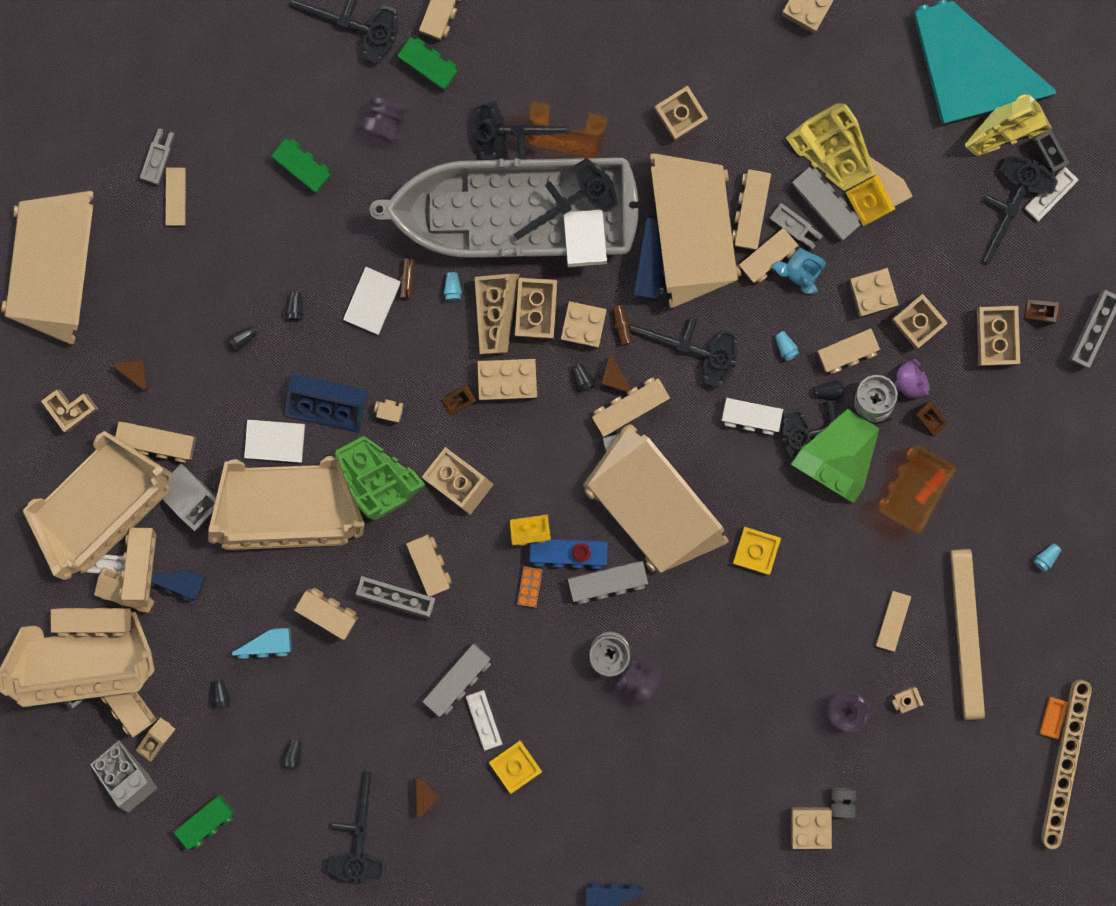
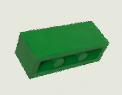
(428, 63)
(302, 165)
(205, 822)

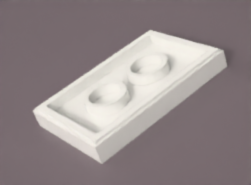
(585, 238)
(372, 300)
(274, 441)

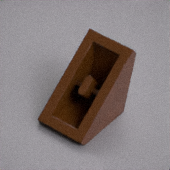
(1043, 311)
(135, 371)
(613, 376)
(459, 400)
(931, 418)
(425, 796)

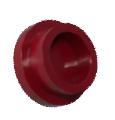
(581, 552)

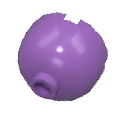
(911, 380)

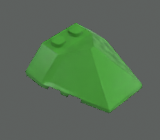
(840, 454)
(375, 478)

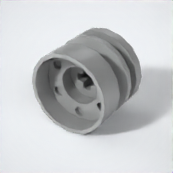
(877, 388)
(607, 664)

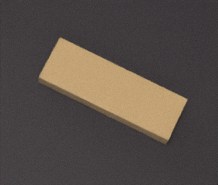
(175, 196)
(893, 621)

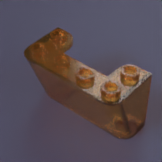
(577, 142)
(916, 488)

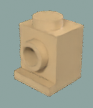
(388, 410)
(911, 693)

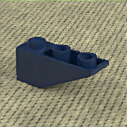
(182, 582)
(611, 895)

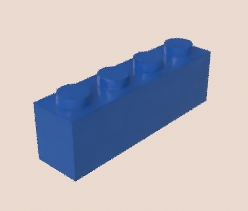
(560, 553)

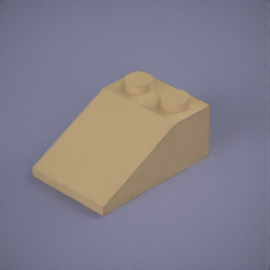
(457, 480)

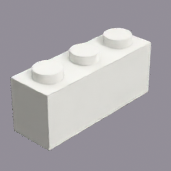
(751, 416)

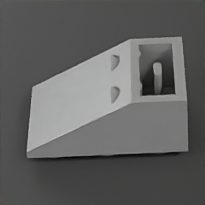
(190, 498)
(123, 777)

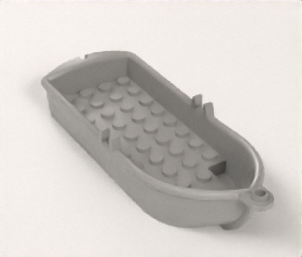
(482, 203)

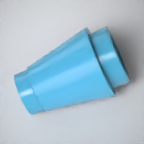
(452, 287)
(786, 346)
(1046, 559)

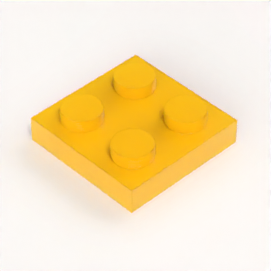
(870, 200)
(530, 530)
(756, 550)
(515, 766)

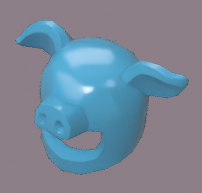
(802, 269)

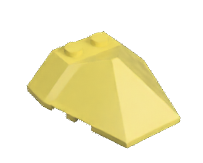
(1009, 123)
(834, 145)

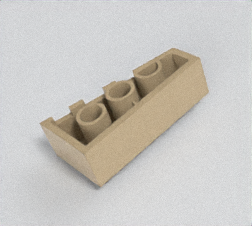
(495, 311)

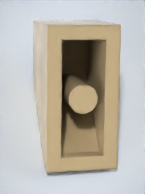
(155, 739)

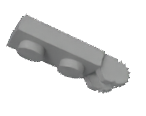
(157, 158)
(794, 224)

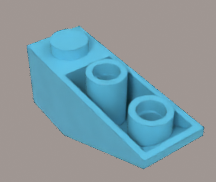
(272, 641)

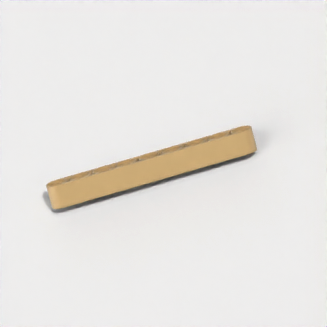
(967, 634)
(1069, 773)

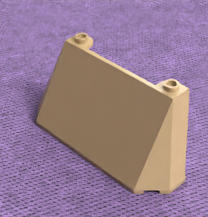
(693, 227)
(49, 263)
(653, 503)
(96, 505)
(284, 507)
(75, 666)

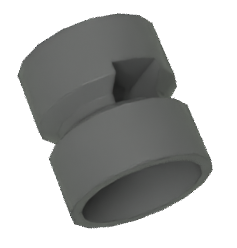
(840, 808)

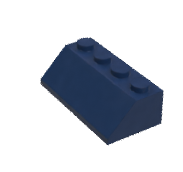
(651, 264)
(325, 402)

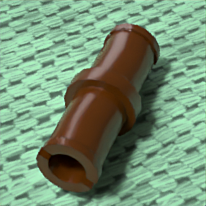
(407, 278)
(622, 325)

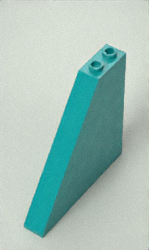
(970, 66)

